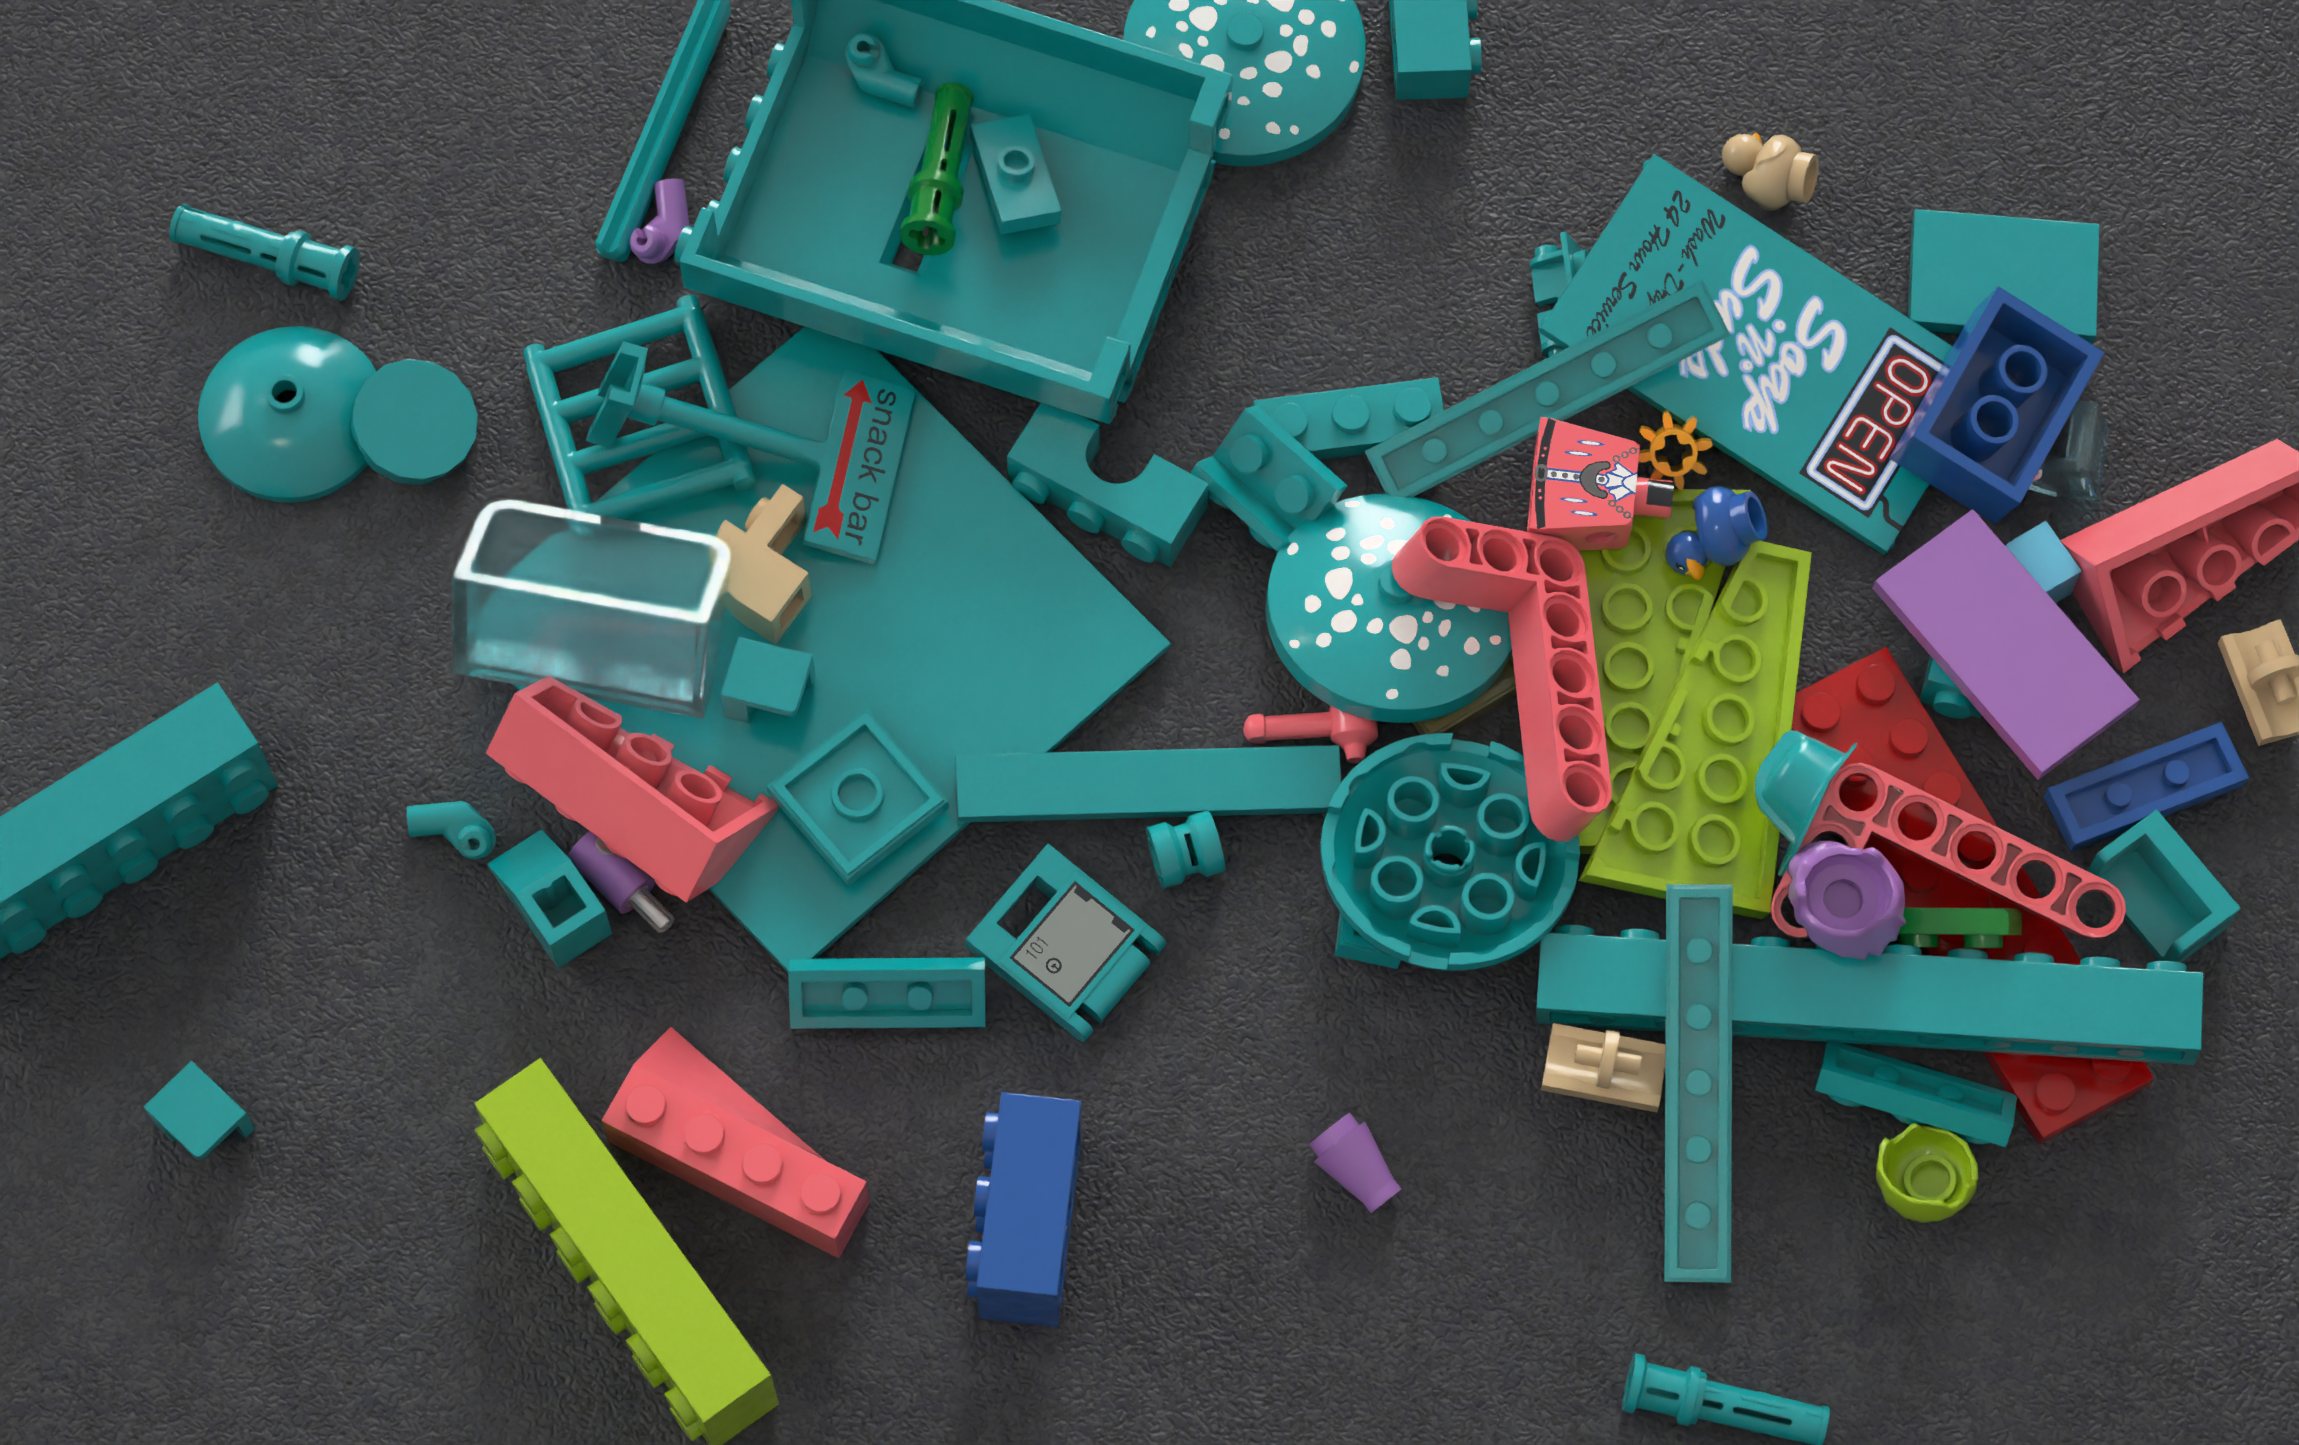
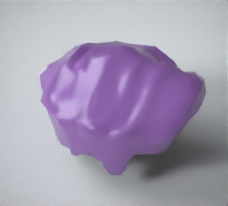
(1846, 898)

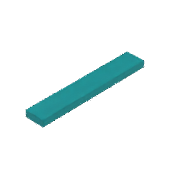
(1548, 389)
(1145, 783)
(1698, 1083)

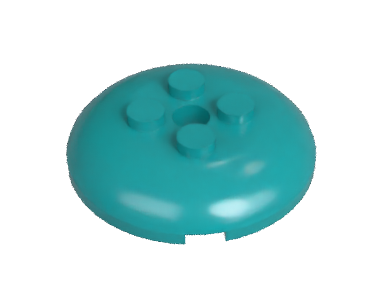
(1433, 800)

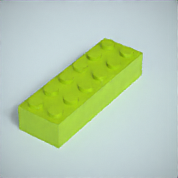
(628, 1255)

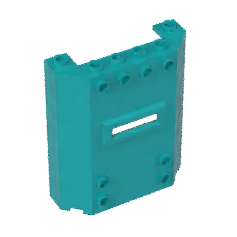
(1030, 311)

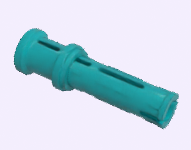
(291, 256)
(1683, 1392)

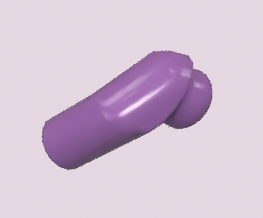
(660, 236)

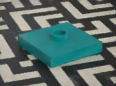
(857, 797)

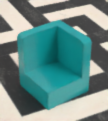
(765, 679)
(197, 1112)

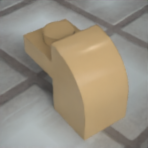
(763, 585)

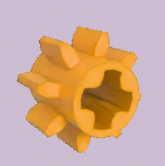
(1684, 436)

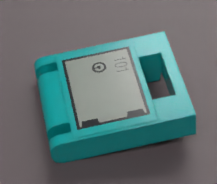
(1072, 950)

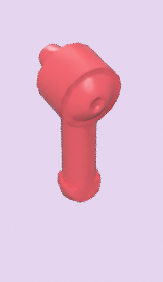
(1344, 729)

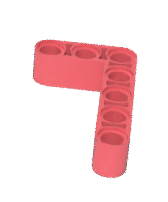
(1553, 652)
(1941, 851)

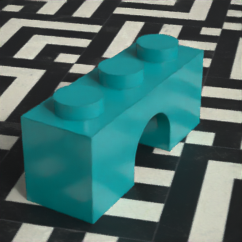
(1146, 514)

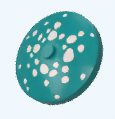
(1289, 62)
(1361, 636)

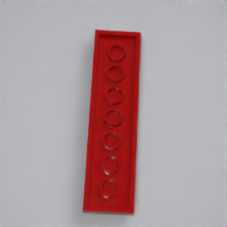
(1895, 734)

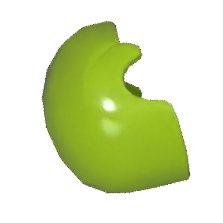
(1926, 1173)

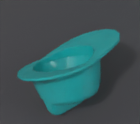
(1793, 784)

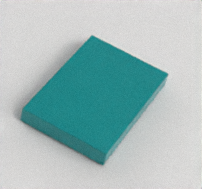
(1967, 256)

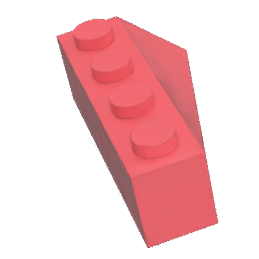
(2183, 548)
(627, 788)
(716, 1136)

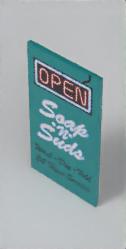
(1813, 365)

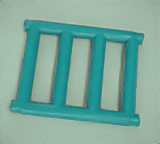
(558, 414)

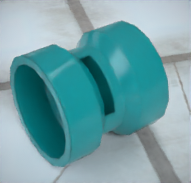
(1172, 855)

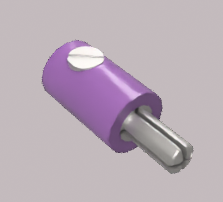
(619, 881)

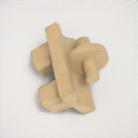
(2265, 679)
(1604, 1067)

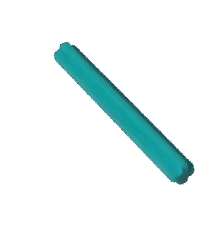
(662, 128)

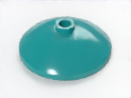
(291, 447)

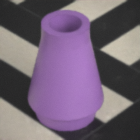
(1355, 1162)

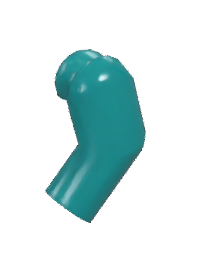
(877, 74)
(457, 823)

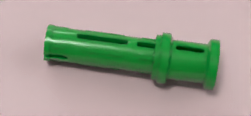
(951, 116)

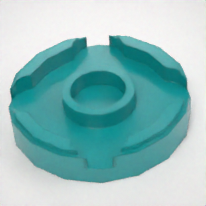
(414, 421)

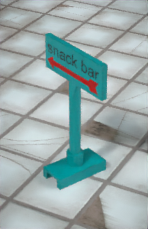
(853, 464)

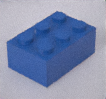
(1997, 405)
(1025, 1209)

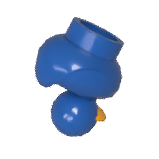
(1724, 528)

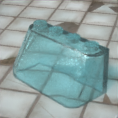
(592, 603)

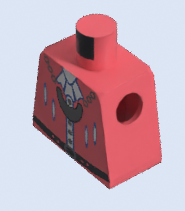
(1590, 487)

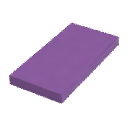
(2005, 644)

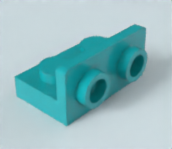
(1268, 478)

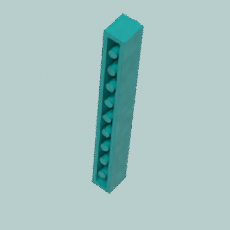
(1890, 998)

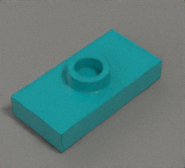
(1015, 174)

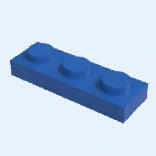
(2134, 787)

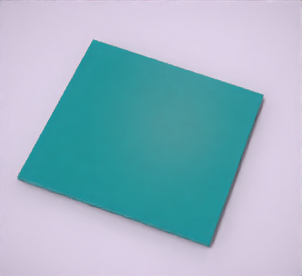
(957, 639)

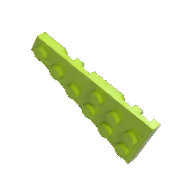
(1642, 635)
(1692, 793)

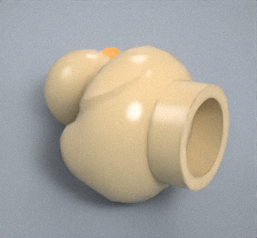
(1772, 171)

